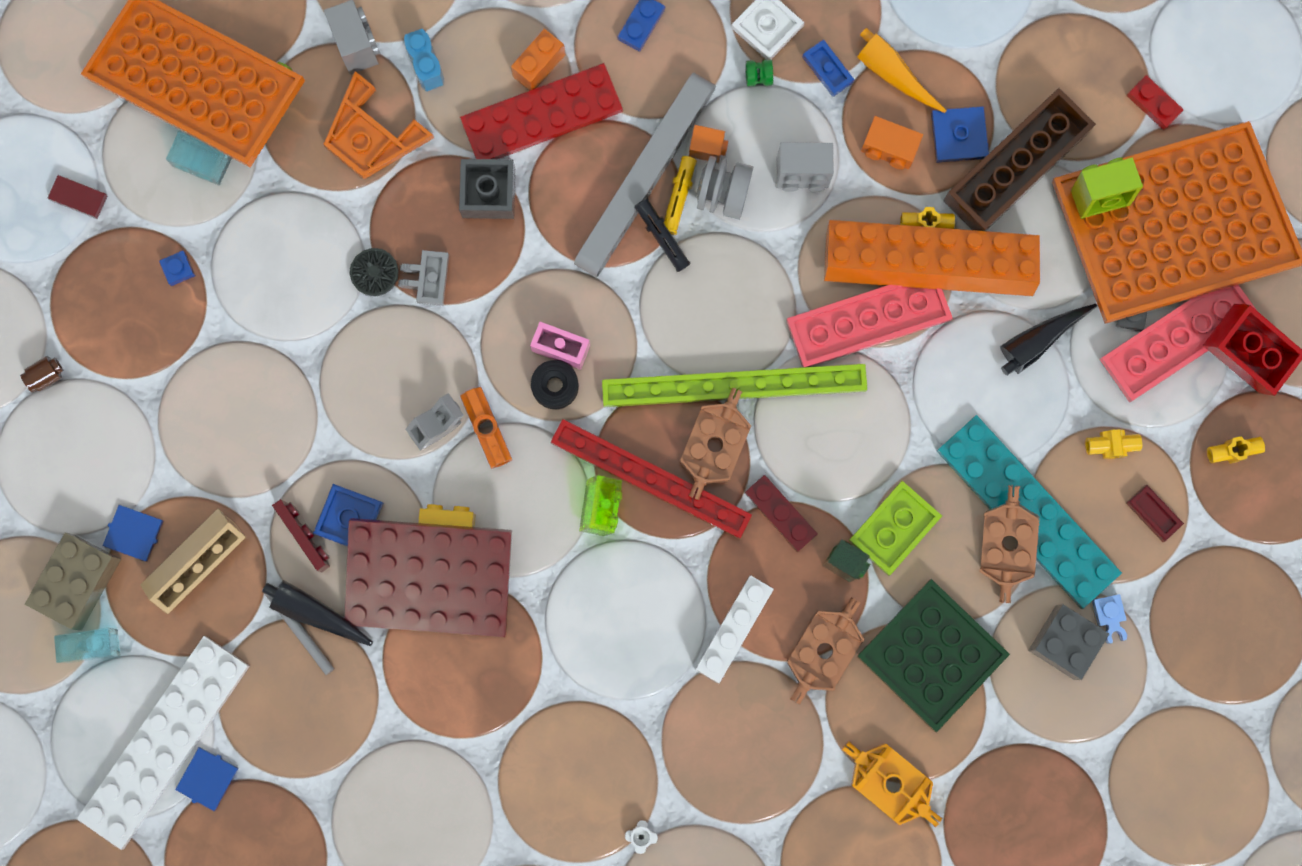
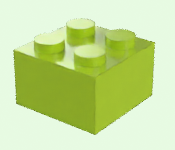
(1106, 187)

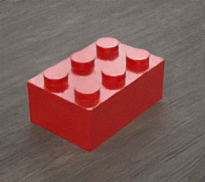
(1254, 349)

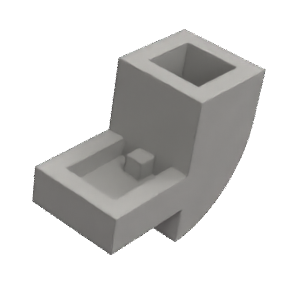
(435, 423)

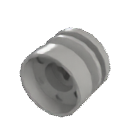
(724, 187)

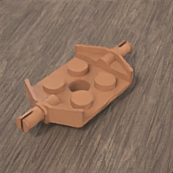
(719, 422)
(1006, 565)
(835, 630)

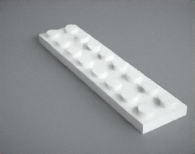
(163, 742)

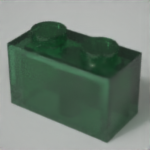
(847, 561)

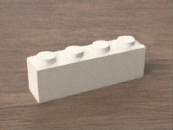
(734, 629)

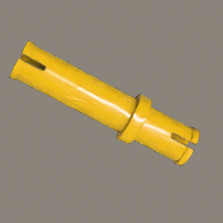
(682, 184)

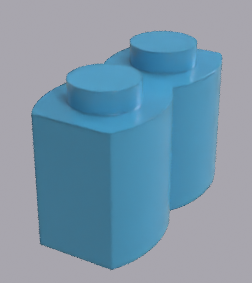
(424, 60)

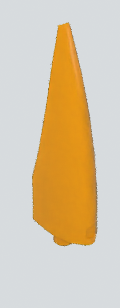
(888, 65)

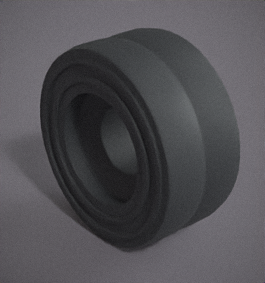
(550, 370)

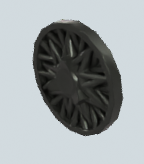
(374, 272)

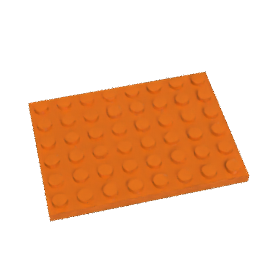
(1193, 229)

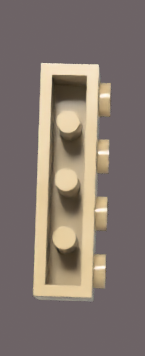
(192, 561)

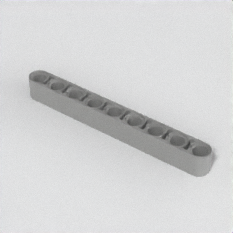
(644, 174)

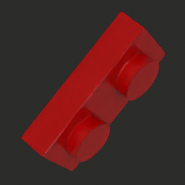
(1155, 102)

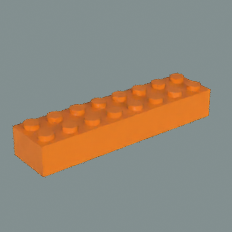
(932, 258)

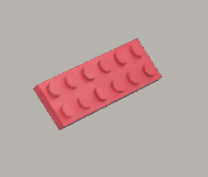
(865, 321)
(1169, 342)

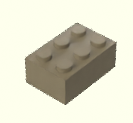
(72, 581)

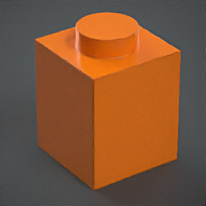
(707, 142)

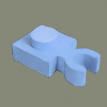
(1110, 612)

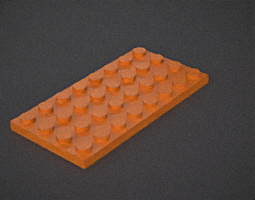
(193, 78)

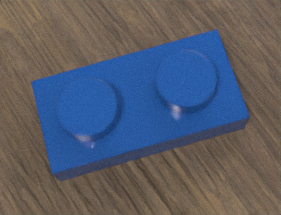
(641, 23)
(828, 68)

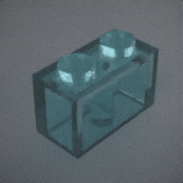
(198, 158)
(87, 645)

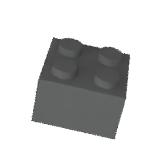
(487, 189)
(1069, 642)

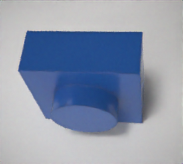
(177, 268)

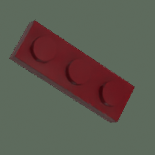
(781, 513)
(302, 534)

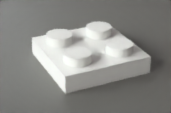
(767, 26)

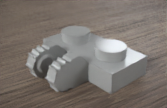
(431, 278)

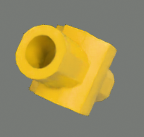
(938, 220)
(1113, 444)
(1246, 448)

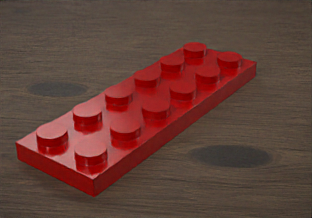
(542, 114)

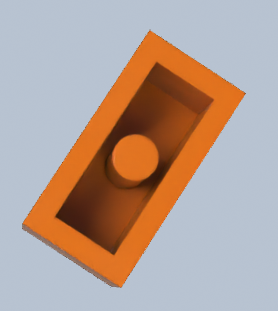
(538, 60)
(891, 143)

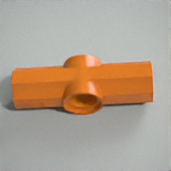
(480, 412)

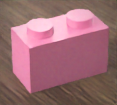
(560, 345)

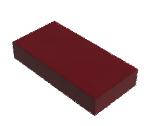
(77, 196)
(1154, 513)

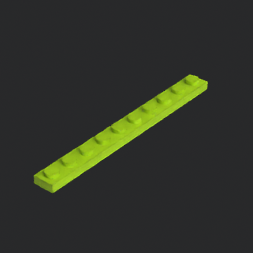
(718, 385)

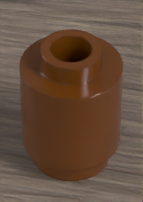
(42, 374)

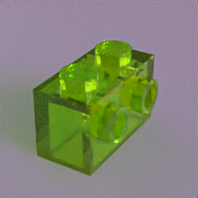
(601, 505)

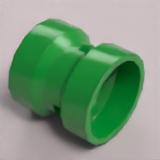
(765, 72)

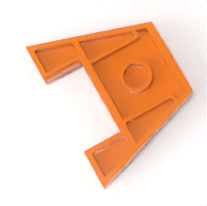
(362, 140)

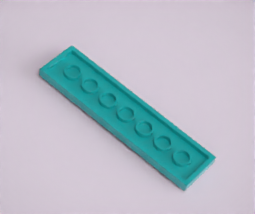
(1062, 545)

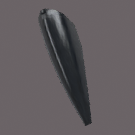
(1034, 342)
(310, 611)

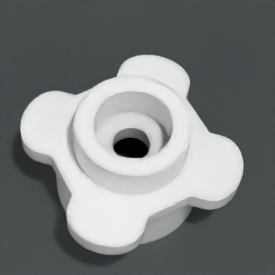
(633, 837)

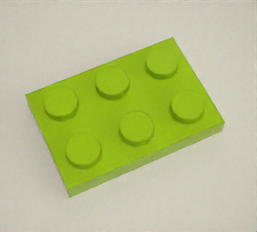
(895, 528)

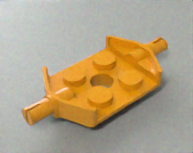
(870, 777)

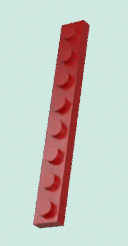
(650, 478)

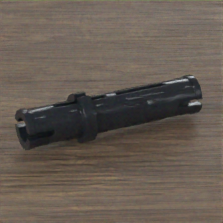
(645, 209)

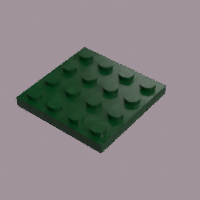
(933, 655)

